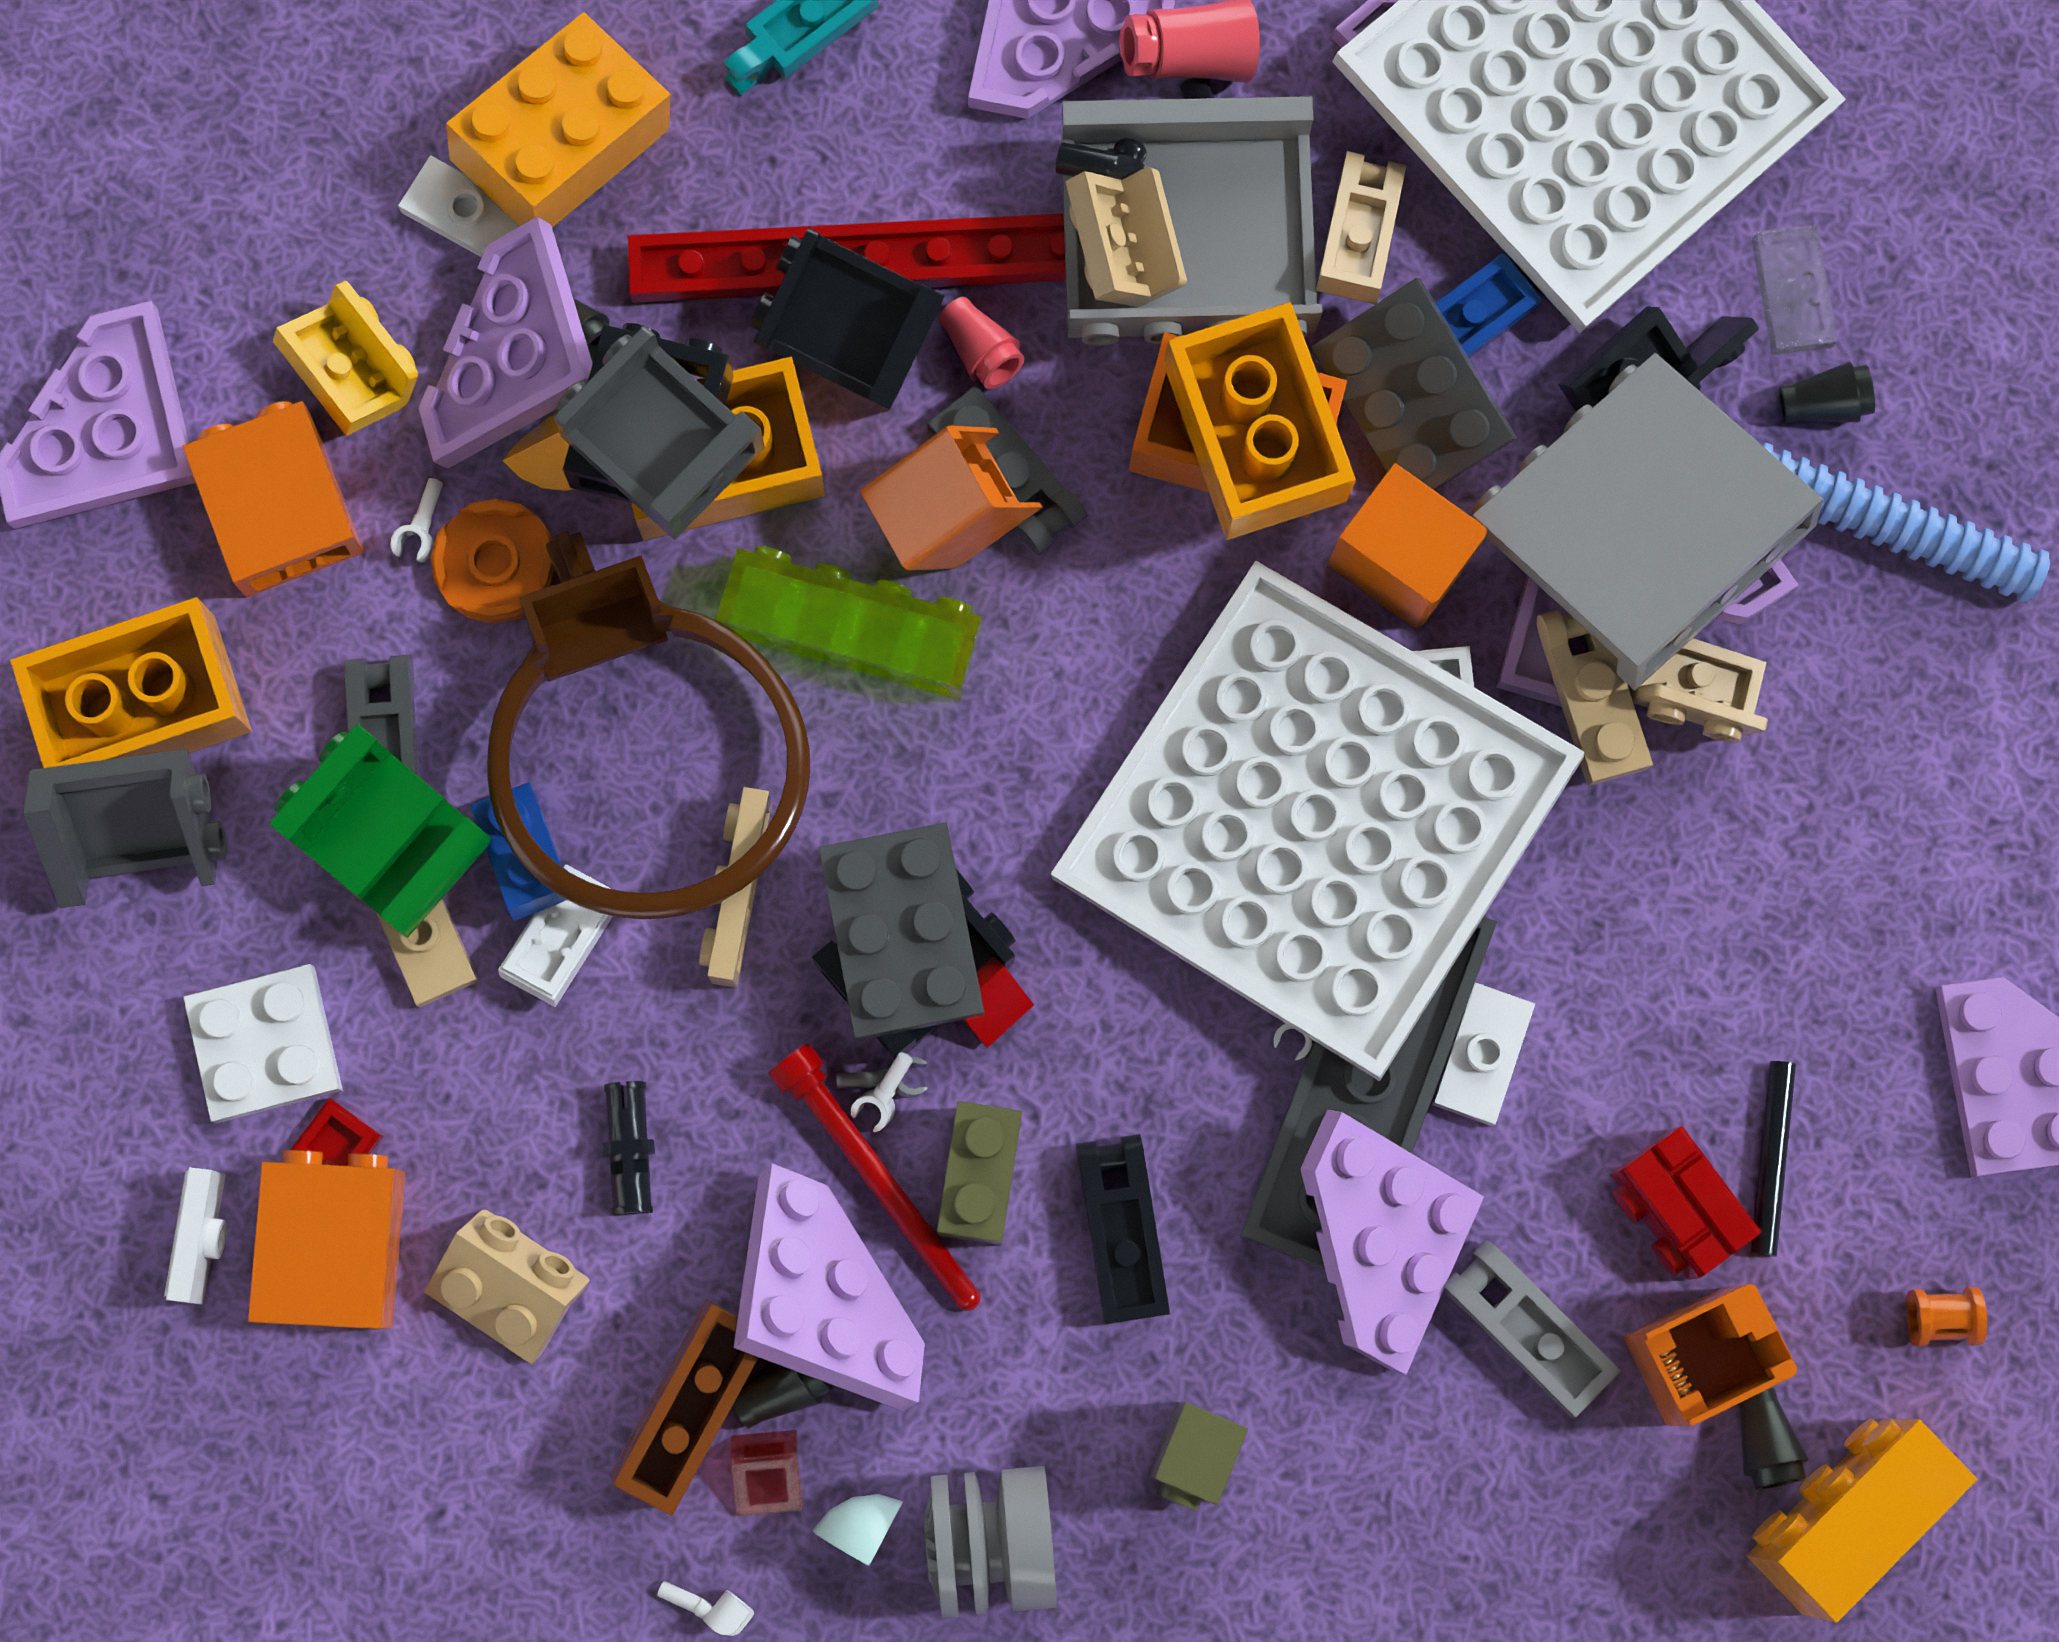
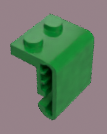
(379, 829)

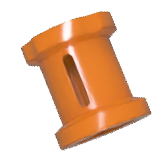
(1946, 1316)

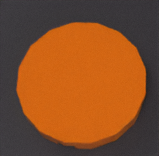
(493, 587)

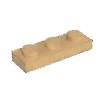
(725, 946)

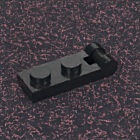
(1123, 1232)

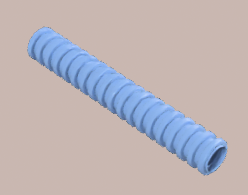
(1923, 531)

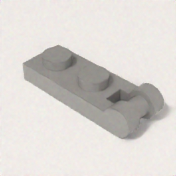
(1532, 1330)

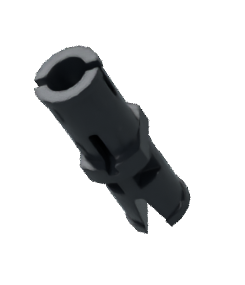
(628, 1148)

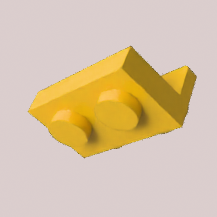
(349, 360)

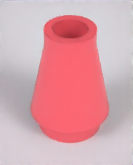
(983, 346)

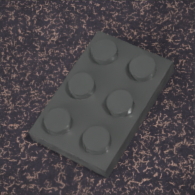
(1414, 388)
(901, 931)

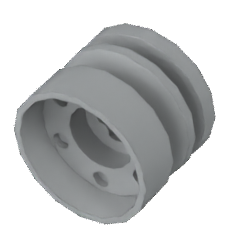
(992, 1542)

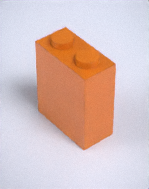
(272, 497)
(327, 1242)

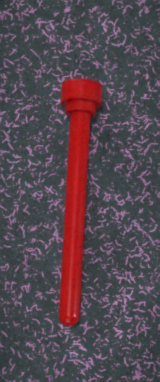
(804, 1079)

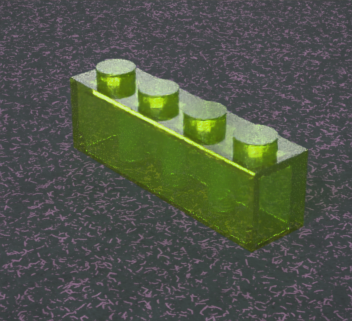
(850, 622)

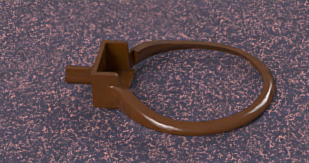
(596, 620)

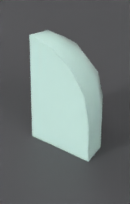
(859, 1525)

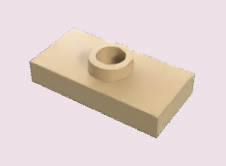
(432, 957)

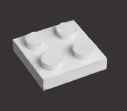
(262, 1043)

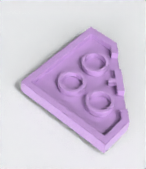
(1046, 50)
(508, 349)
(99, 425)
(2003, 1074)
(1384, 1235)
(819, 1297)

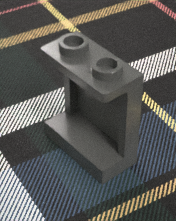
(657, 432)
(121, 820)

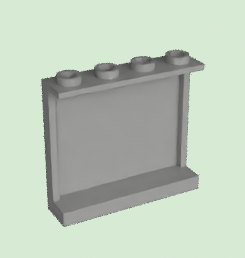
(1236, 203)
(1648, 516)

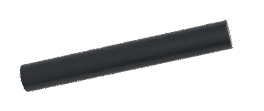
(1773, 1157)

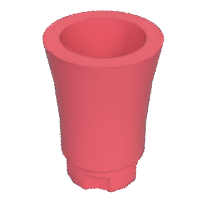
(1193, 42)

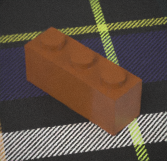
(685, 1411)

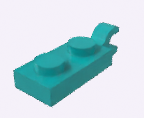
(791, 35)

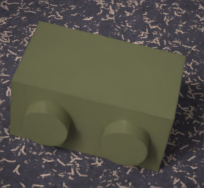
(979, 1173)
(1196, 1456)

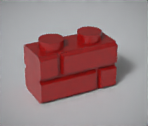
(1683, 1205)

